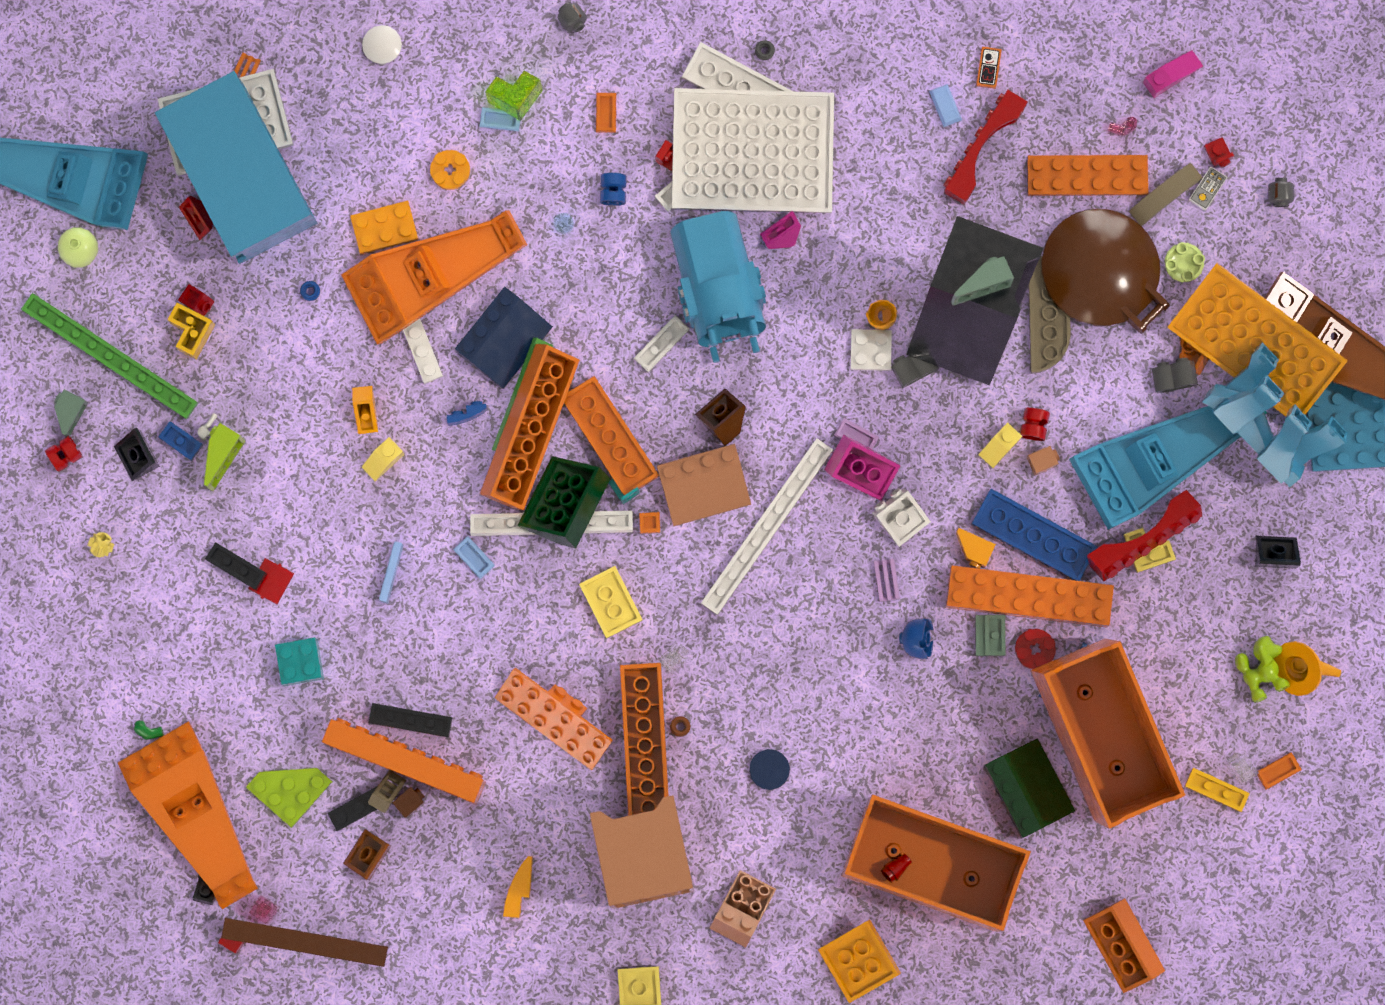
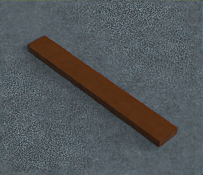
(304, 942)

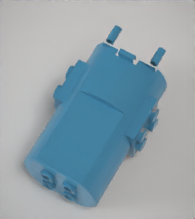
(718, 280)

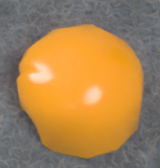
(889, 314)

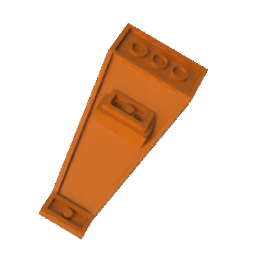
(395, 291)

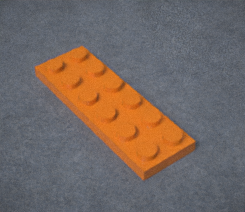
(1087, 175)
(610, 436)

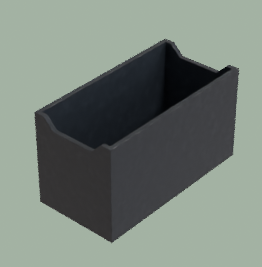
(975, 332)

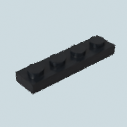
(410, 720)

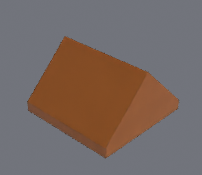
(367, 854)

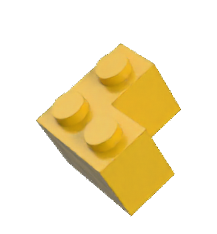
(195, 327)

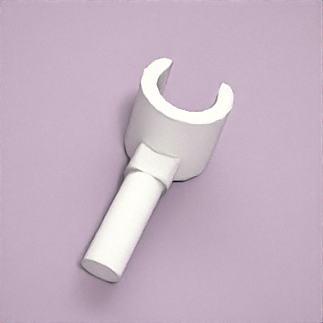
(203, 431)

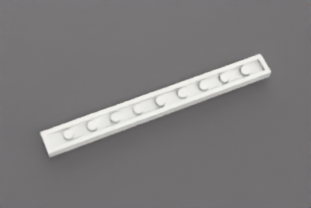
(767, 526)

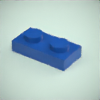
(180, 441)

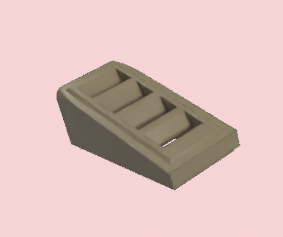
(381, 801)

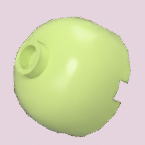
(77, 247)

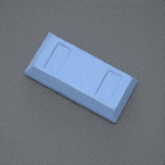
(945, 105)
(498, 119)
(474, 557)

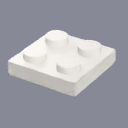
(871, 349)

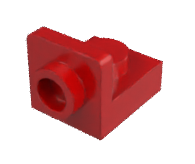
(1219, 153)
(665, 155)
(196, 300)

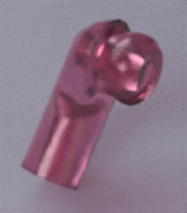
(1124, 128)

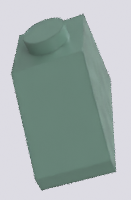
(69, 410)

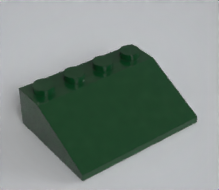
(564, 501)
(1029, 788)

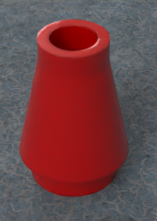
(893, 870)

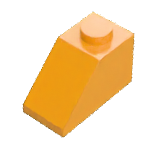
(364, 409)
(975, 548)

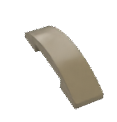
(1165, 194)

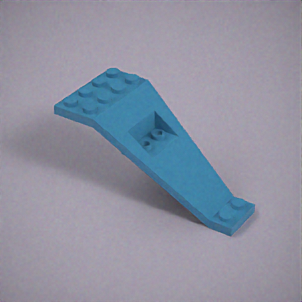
(77, 179)
(1145, 465)

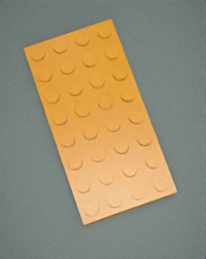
(1231, 319)

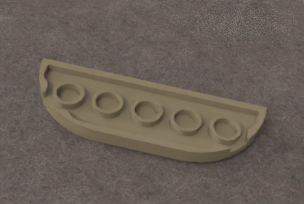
(1048, 326)

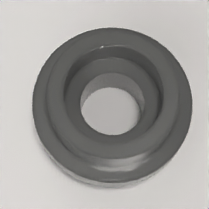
(762, 44)

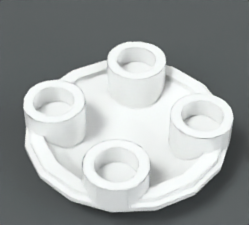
(381, 44)

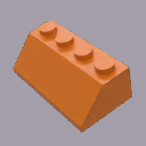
(1124, 945)

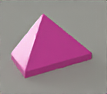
(782, 233)

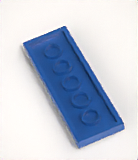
(1034, 535)

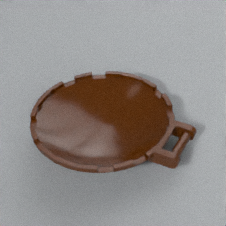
(1103, 269)

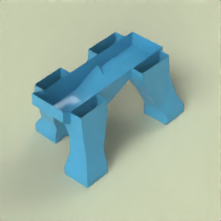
(1242, 408)

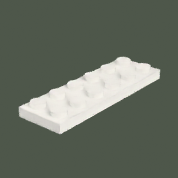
(717, 71)

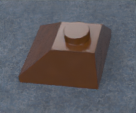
(723, 416)

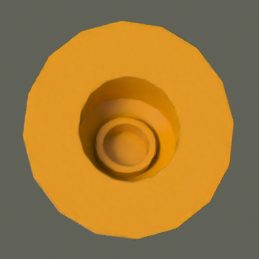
(1302, 668)

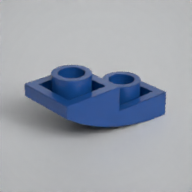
(474, 410)

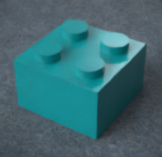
(299, 661)

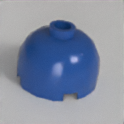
(917, 638)

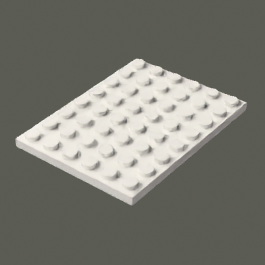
(752, 150)

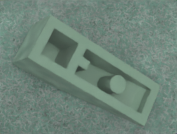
(989, 278)

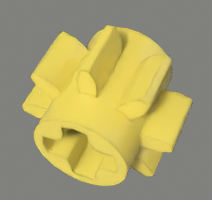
(100, 544)

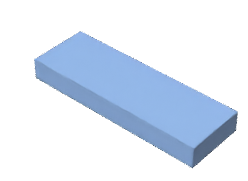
(391, 572)

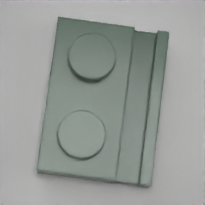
(990, 635)

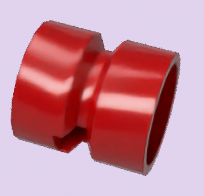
(1034, 424)
(68, 447)

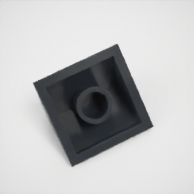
(136, 454)
(1277, 552)

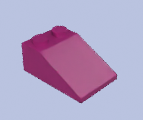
(862, 467)

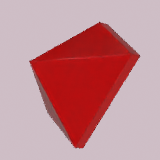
(196, 216)

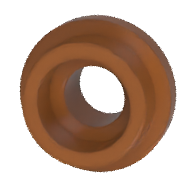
(680, 719)

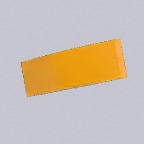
(519, 888)

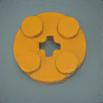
(442, 161)

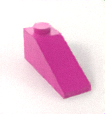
(1172, 73)

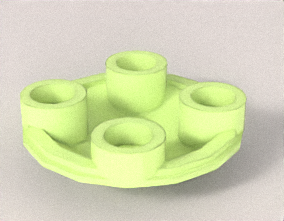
(1184, 262)

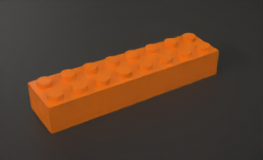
(529, 426)
(1029, 596)
(644, 736)
(403, 761)

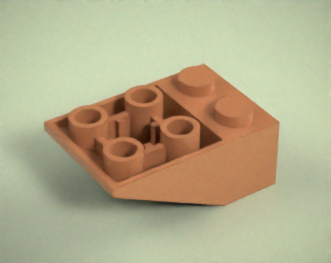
(742, 908)

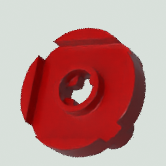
(1032, 637)

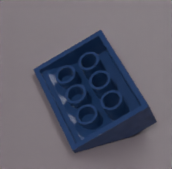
(502, 337)

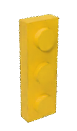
(1217, 789)

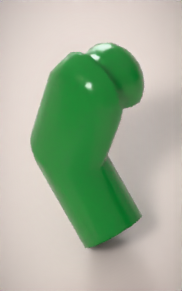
(147, 733)

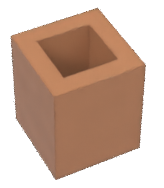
(1043, 460)

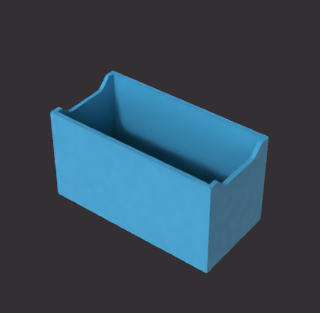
(236, 167)

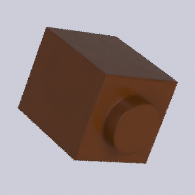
(409, 802)

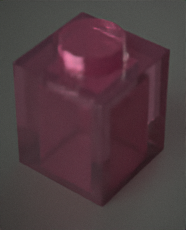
(264, 909)

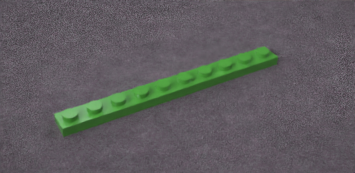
(109, 356)

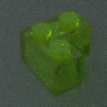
(514, 98)

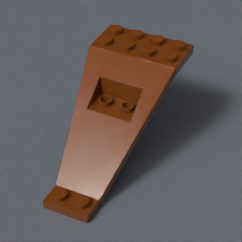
(1364, 354)

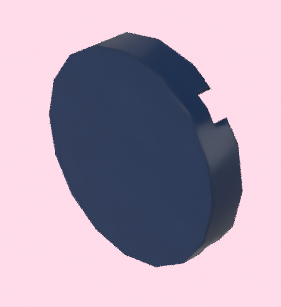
(769, 769)

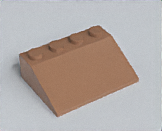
(704, 485)

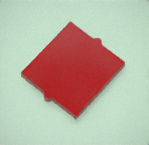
(275, 581)

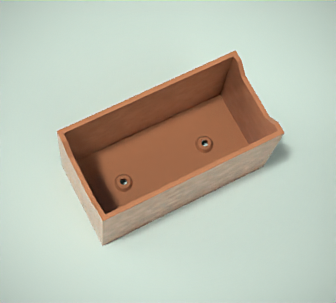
(642, 855)

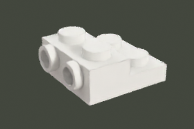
(900, 516)

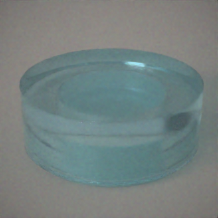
(563, 223)

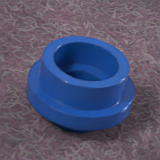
(310, 284)

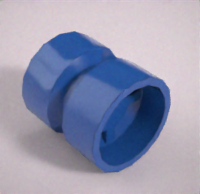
(613, 182)

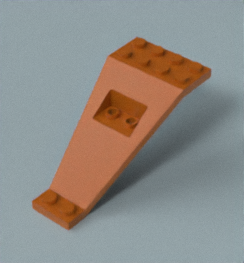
(170, 781)

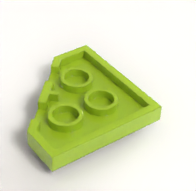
(289, 791)

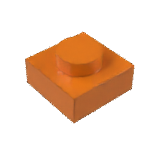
(649, 522)

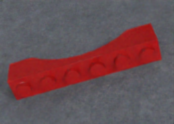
(1007, 112)
(1112, 558)

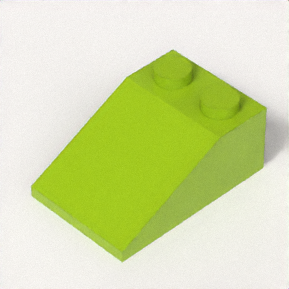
(222, 450)

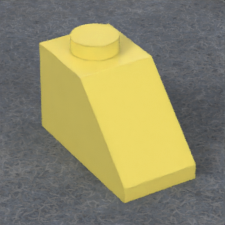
(1000, 445)
(382, 459)

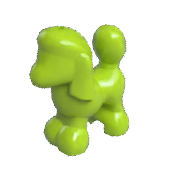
(1267, 671)

